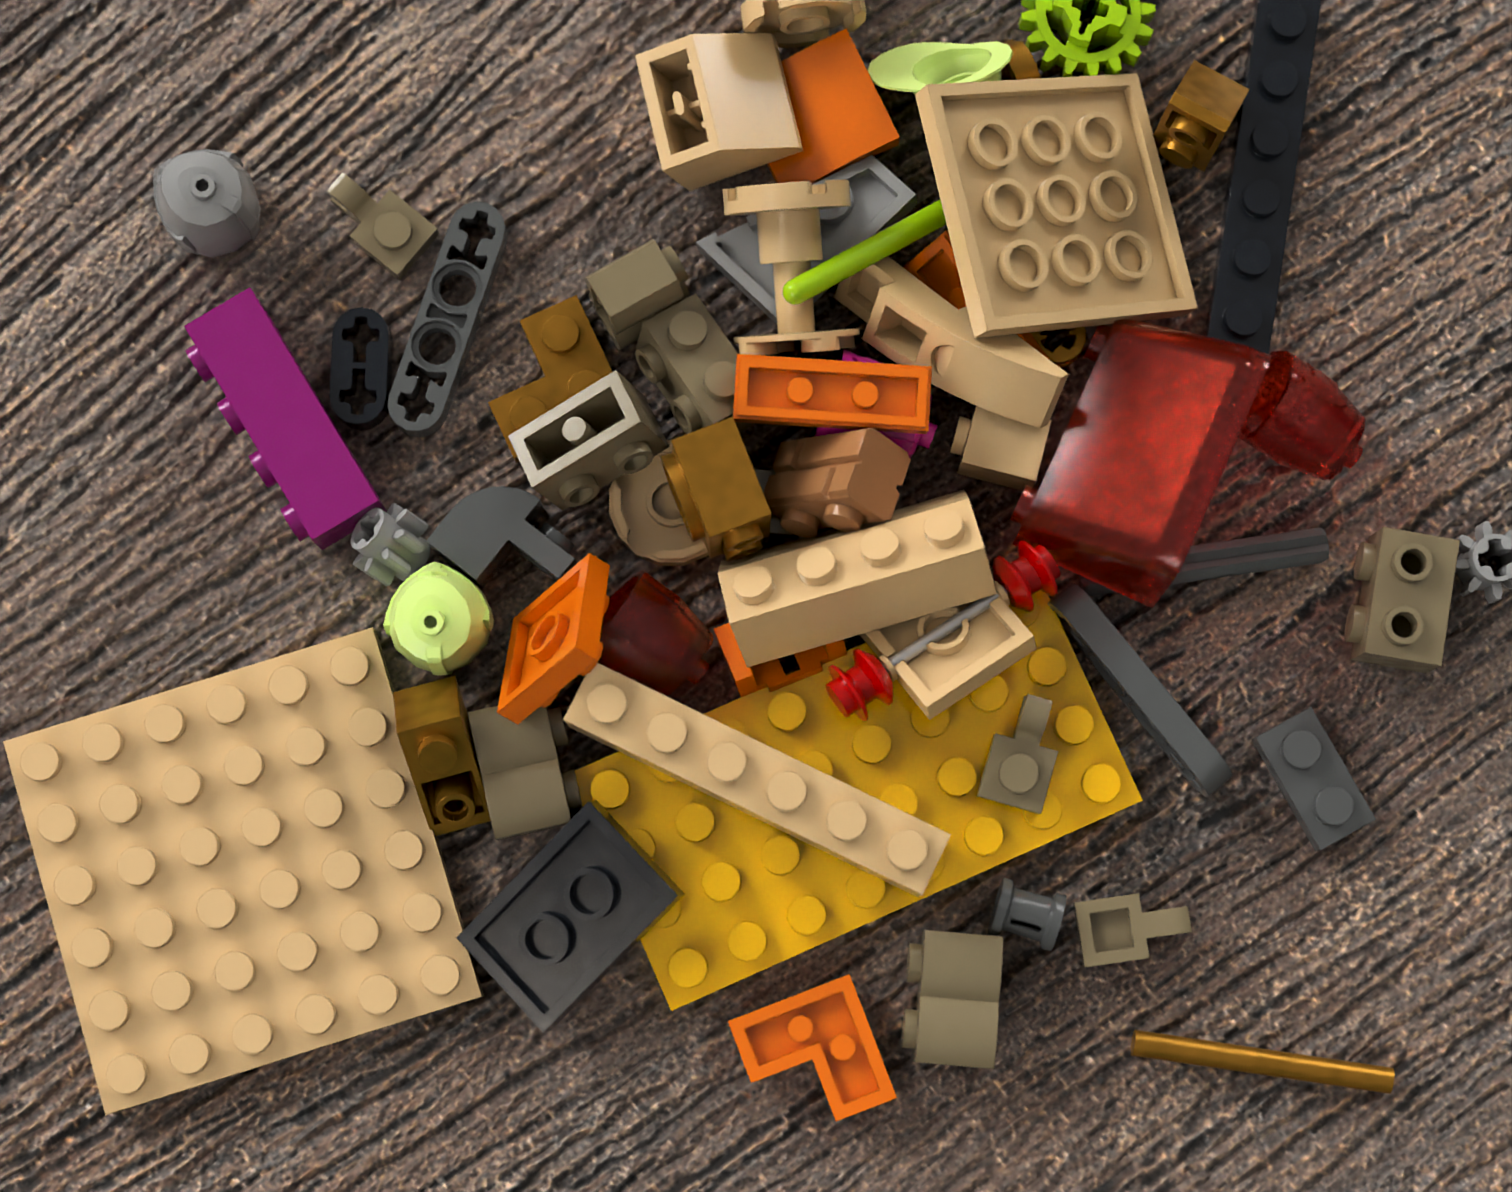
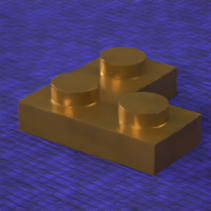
(568, 359)

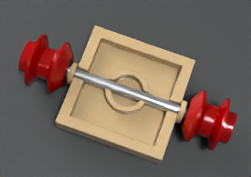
(951, 650)

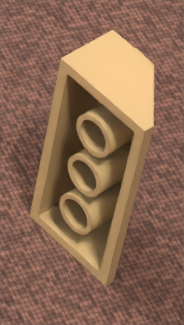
(856, 580)

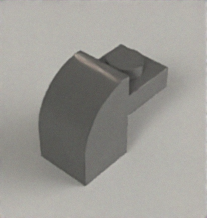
(490, 526)

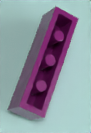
(283, 418)

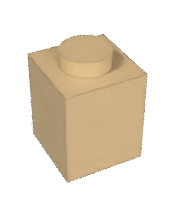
(999, 449)

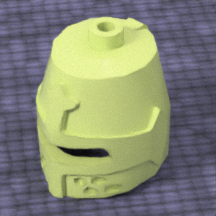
(439, 619)

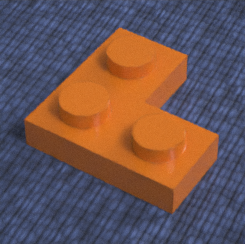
(821, 1027)

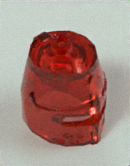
(1303, 419)
(653, 636)

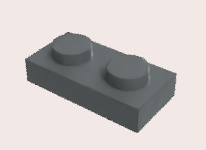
(1313, 779)

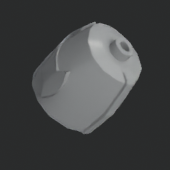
(207, 202)

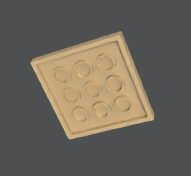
(1055, 203)

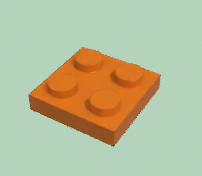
(555, 639)

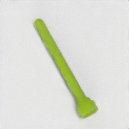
(864, 254)

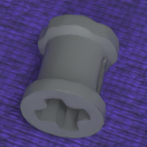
(1027, 914)

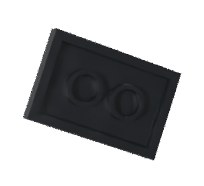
(570, 915)

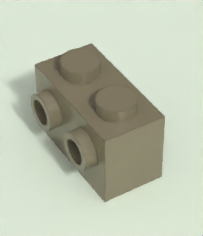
(690, 364)
(589, 441)
(1402, 599)

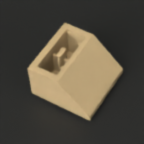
(718, 105)

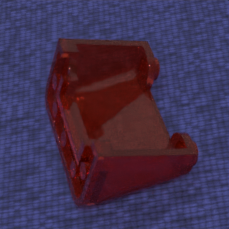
(1141, 455)

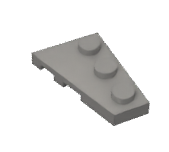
(876, 203)

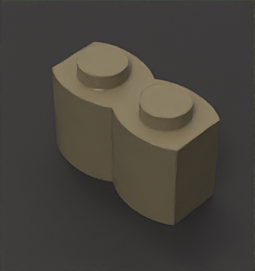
(636, 290)
(524, 771)
(955, 999)

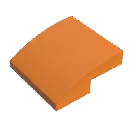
(834, 111)

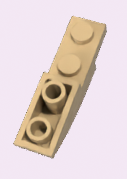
(924, 329)

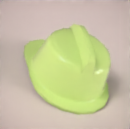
(919, 64)

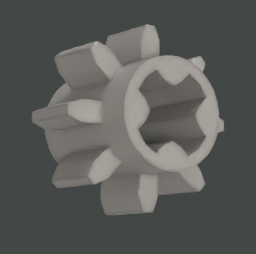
(390, 544)
(1482, 577)

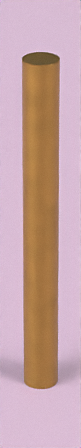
(1262, 1061)

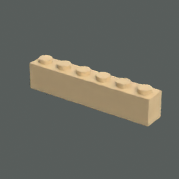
(757, 779)

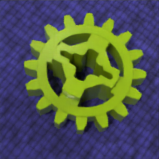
(1112, 26)

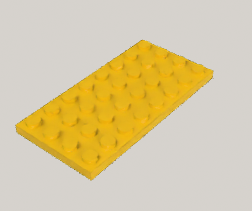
(769, 896)

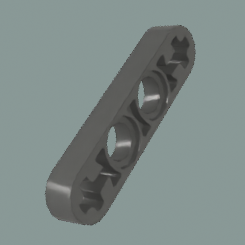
(440, 317)
(1140, 690)

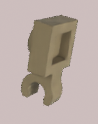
(386, 230)
(1017, 767)
(1118, 931)

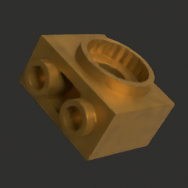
(718, 490)

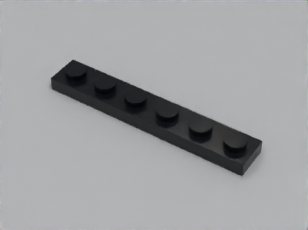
(1263, 172)

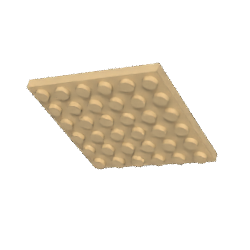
(240, 871)

